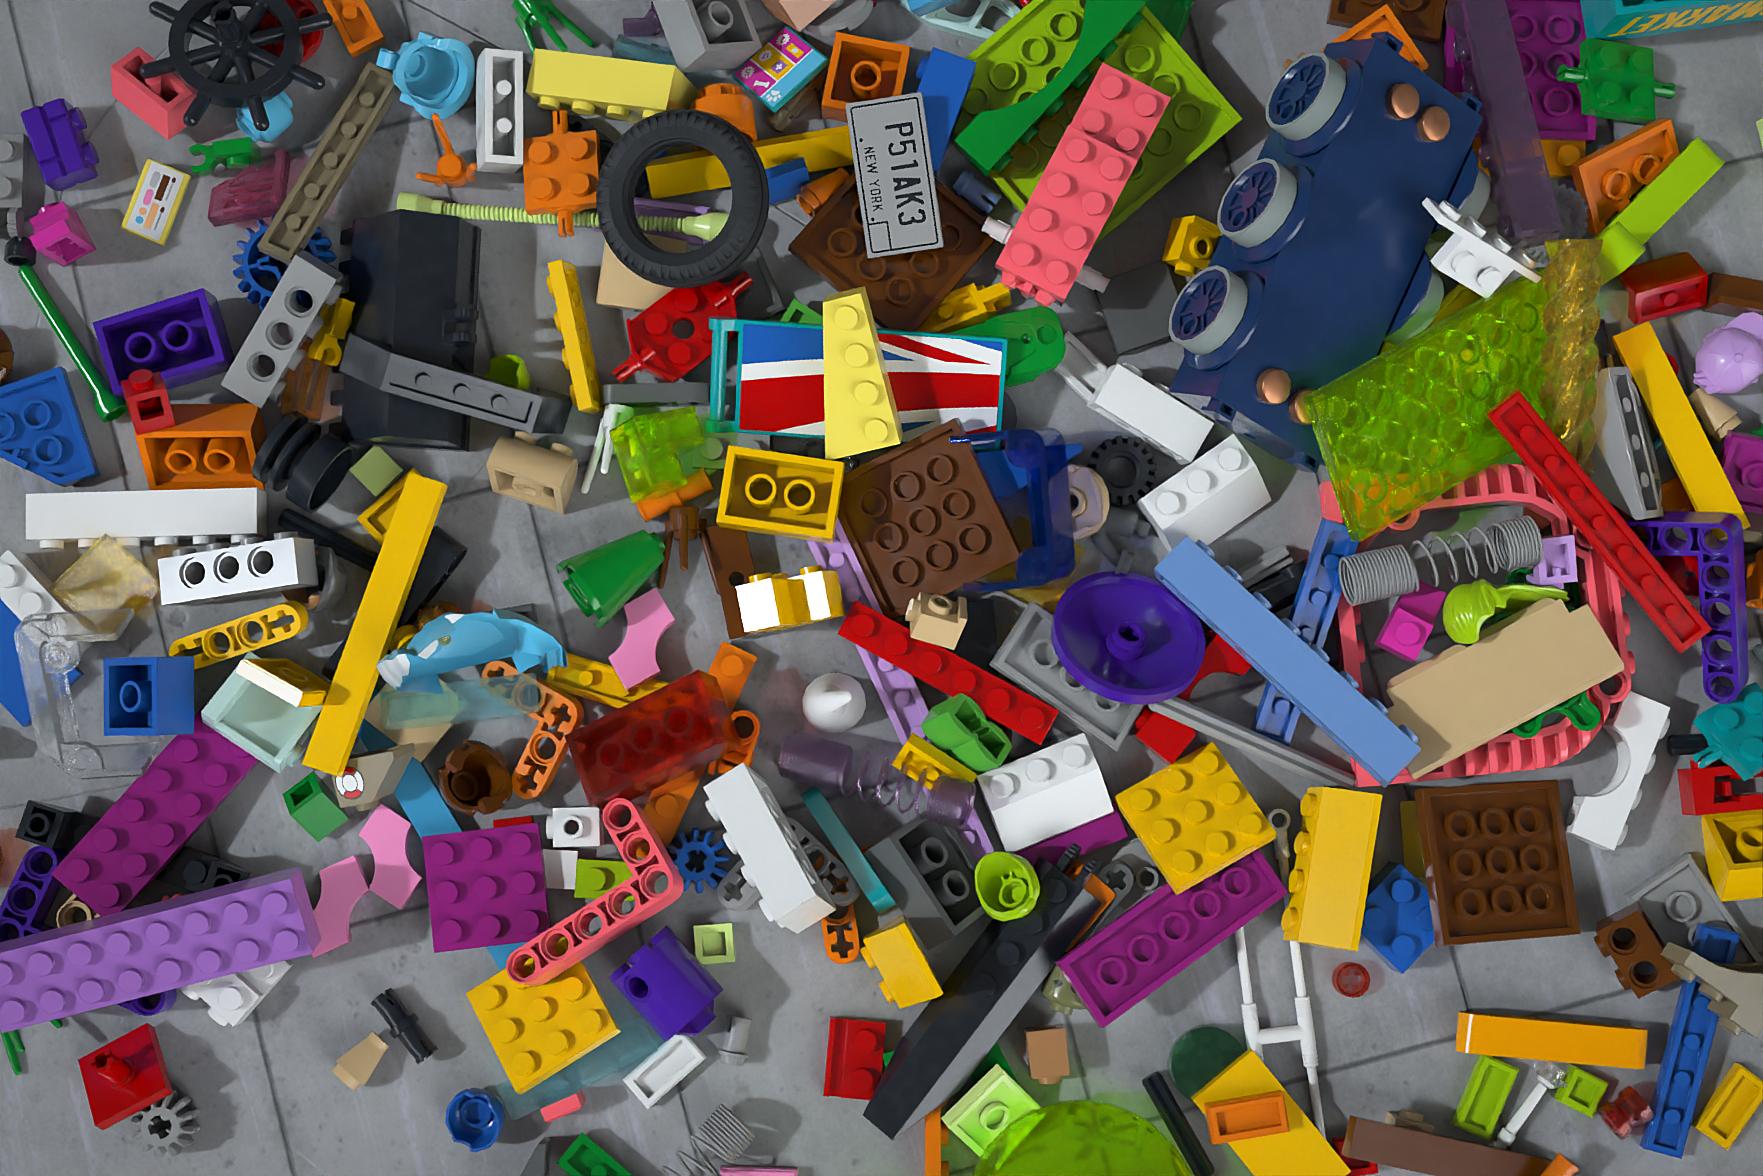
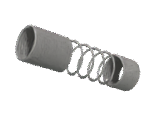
(1393, 573)
(725, 1134)

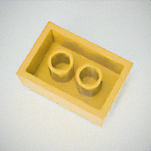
(780, 494)

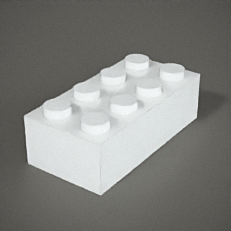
(768, 849)

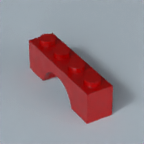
(1169, 737)

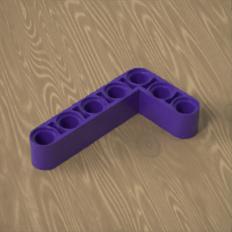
(1712, 589)
(31, 920)

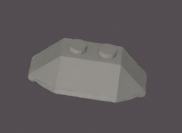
(1623, 447)

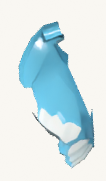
(475, 640)

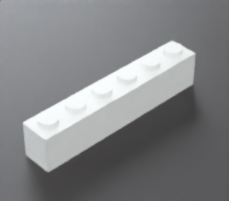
(146, 516)

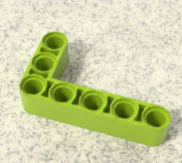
(1654, 206)

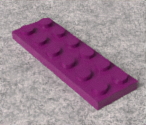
(154, 819)
(1166, 936)

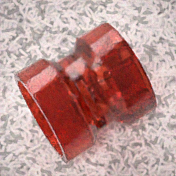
(1625, 1112)

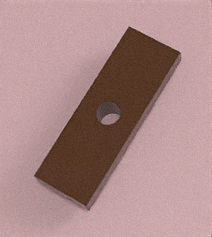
(731, 556)

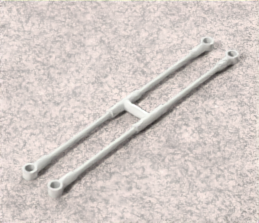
(1304, 1030)

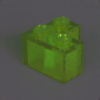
(651, 448)

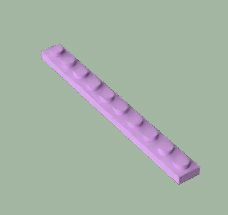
(893, 685)

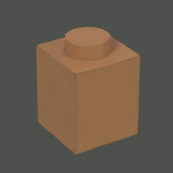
(1047, 1053)

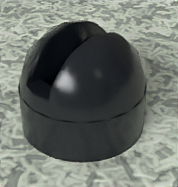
(20, 252)

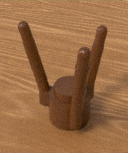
(684, 525)

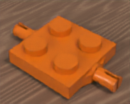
(561, 172)

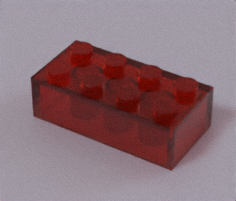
(653, 740)

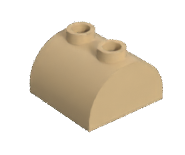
(532, 472)

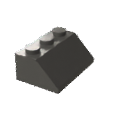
(929, 878)

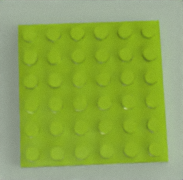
(1034, 50)

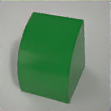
(315, 806)

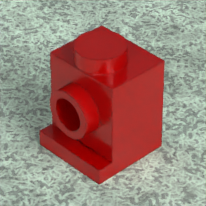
(147, 396)

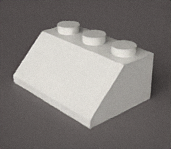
(1206, 496)
(1045, 794)

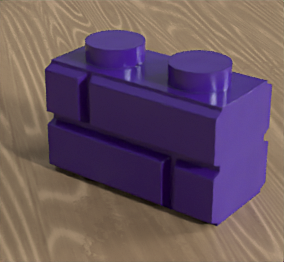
(60, 144)

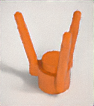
(451, 167)

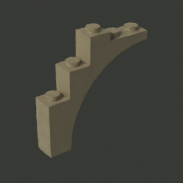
(1733, 988)

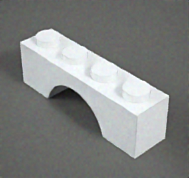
(1635, 728)

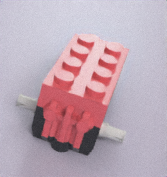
(1078, 190)

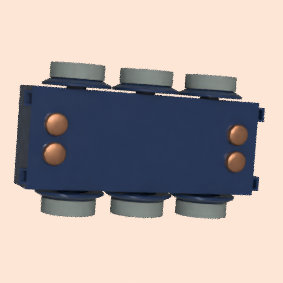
(1326, 240)

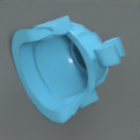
(432, 73)

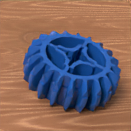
(254, 267)

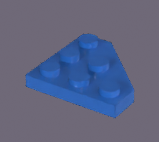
(45, 429)

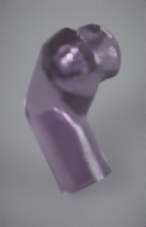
(643, 27)

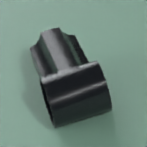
(1283, 588)

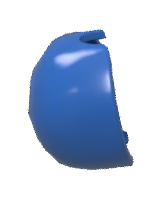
(475, 1118)

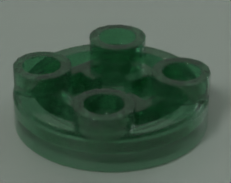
(1200, 1057)

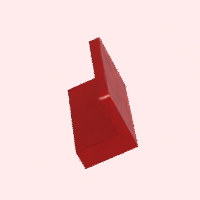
(1664, 287)

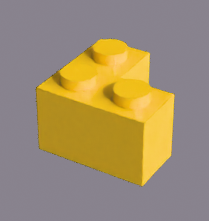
(786, 602)

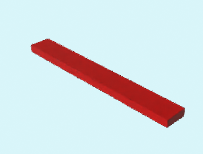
(1598, 521)

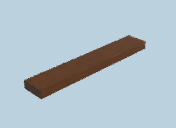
(1433, 1153)

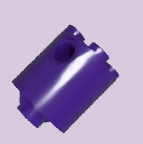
(668, 986)

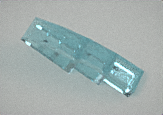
(461, 702)
(618, 1052)

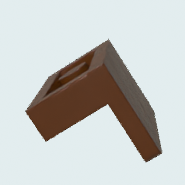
(1733, 295)

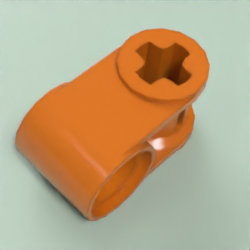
(744, 754)

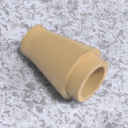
(1715, 414)
(360, 1061)

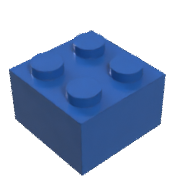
(148, 696)
(1397, 917)

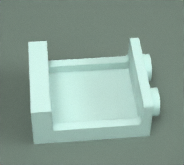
(260, 721)

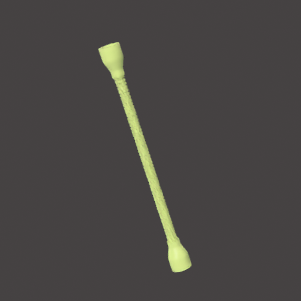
(703, 226)

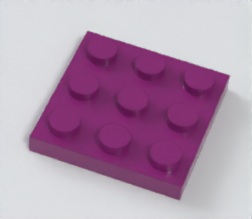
(486, 887)

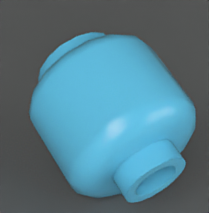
(279, 118)

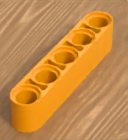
(1551, 1039)

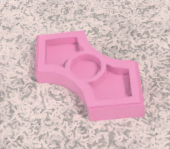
(646, 622)
(388, 839)
(340, 891)

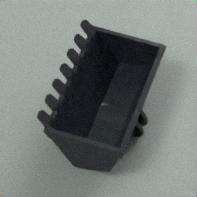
(418, 293)

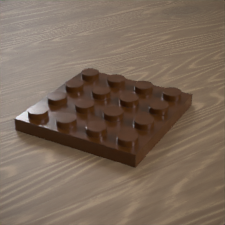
(901, 286)
(924, 520)
(1496, 862)

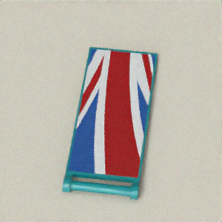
(783, 379)

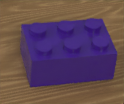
(175, 337)

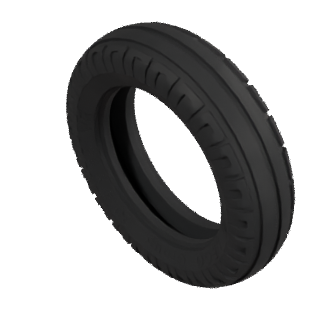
(618, 185)

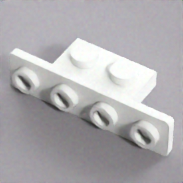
(1475, 257)

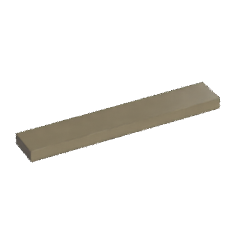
(330, 164)

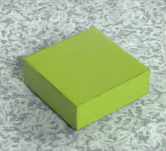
(1582, 1091)

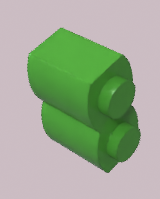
(966, 735)

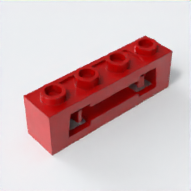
(1699, 789)

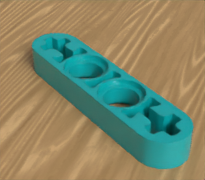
(848, 850)

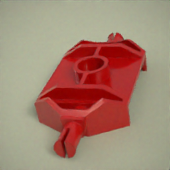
(652, 336)

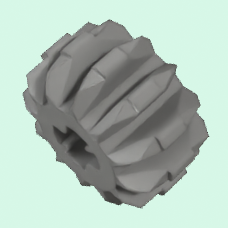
(167, 1138)

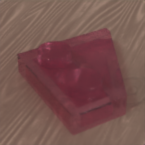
(251, 193)

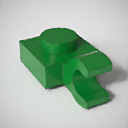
(233, 153)

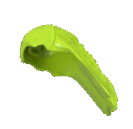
(1479, 602)

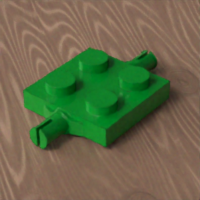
(1616, 81)

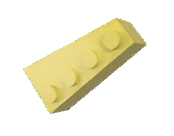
(606, 85)
(856, 383)

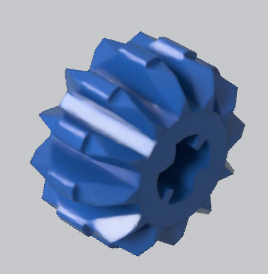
(710, 863)

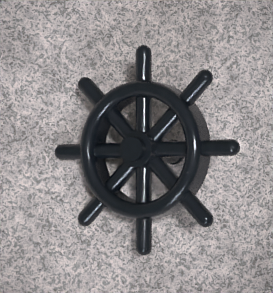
(238, 47)

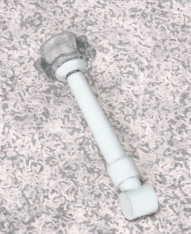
(1549, 1077)

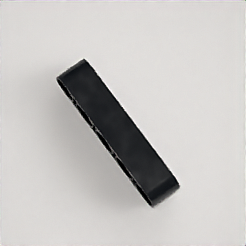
(437, 564)

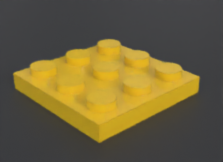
(1195, 817)
(543, 1025)

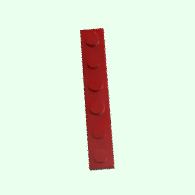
(948, 672)

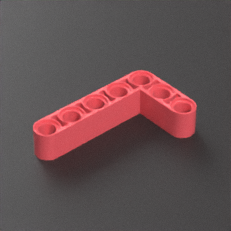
(607, 906)

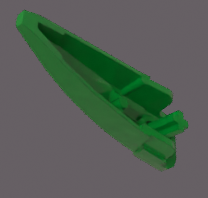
(1033, 342)

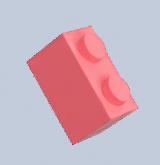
(155, 100)

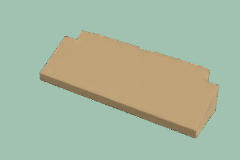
(1500, 680)

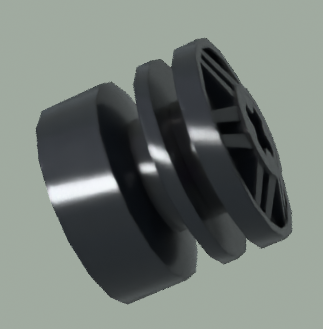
(303, 462)

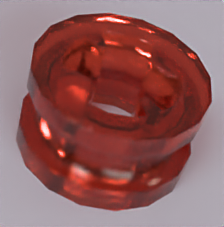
(1344, 970)

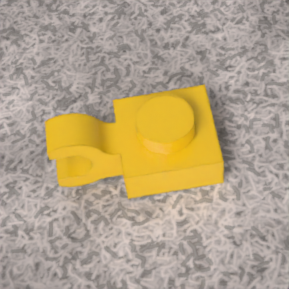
(336, 323)

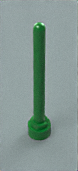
(107, 404)

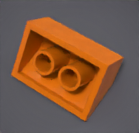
(206, 449)

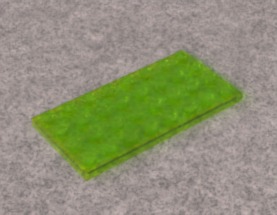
(1416, 413)

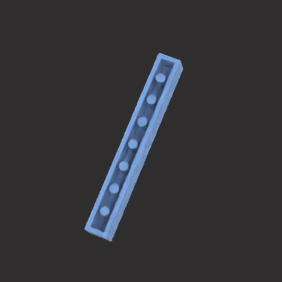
(1287, 661)

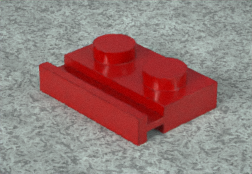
(854, 1057)

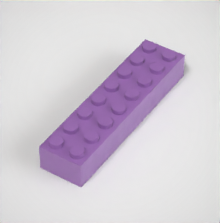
(155, 948)

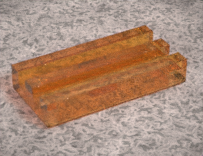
(320, 388)

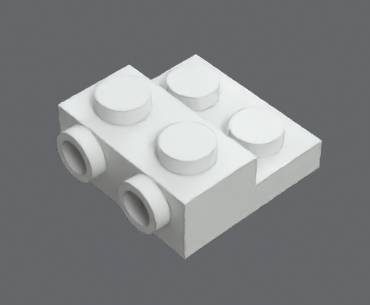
(237, 994)

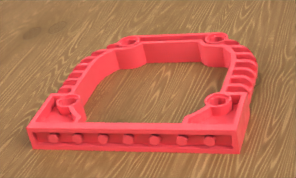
(1597, 587)

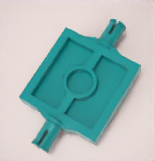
(1734, 733)

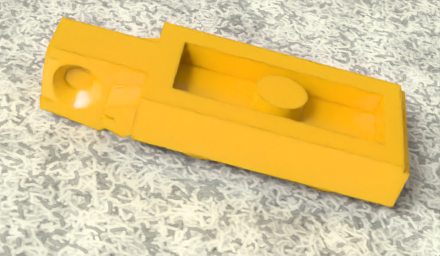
(967, 308)

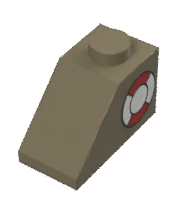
(372, 776)

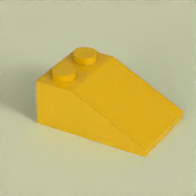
(901, 963)

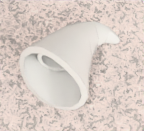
(834, 702)

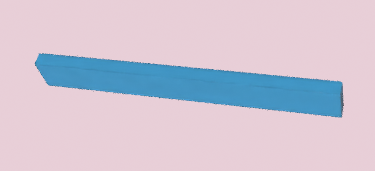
(425, 807)

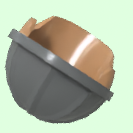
(330, 587)

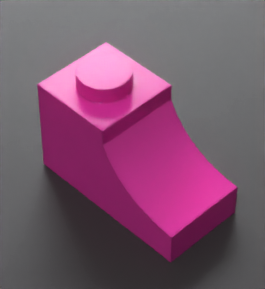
(60, 234)
(1411, 622)

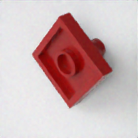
(125, 1076)

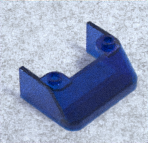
(1053, 550)

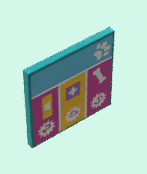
(780, 69)

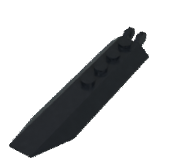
(982, 998)

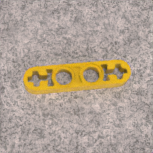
(238, 635)

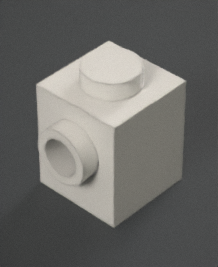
(575, 827)

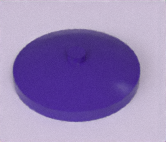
(1127, 638)

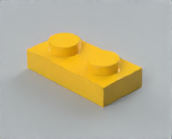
(921, 755)

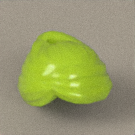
(1006, 885)

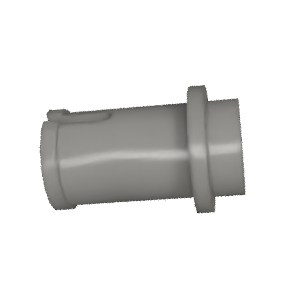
(735, 1040)

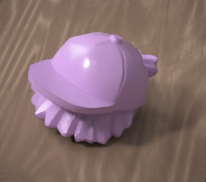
(1731, 356)

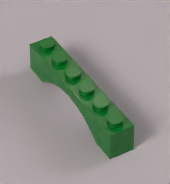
(998, 132)

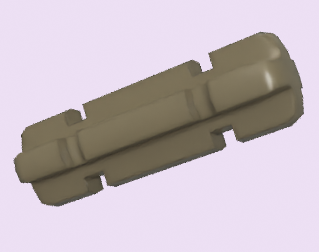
(782, 118)

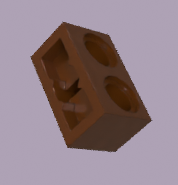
(1645, 946)

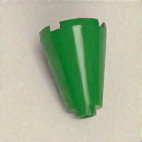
(611, 573)

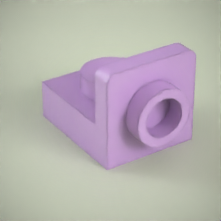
(1557, 564)

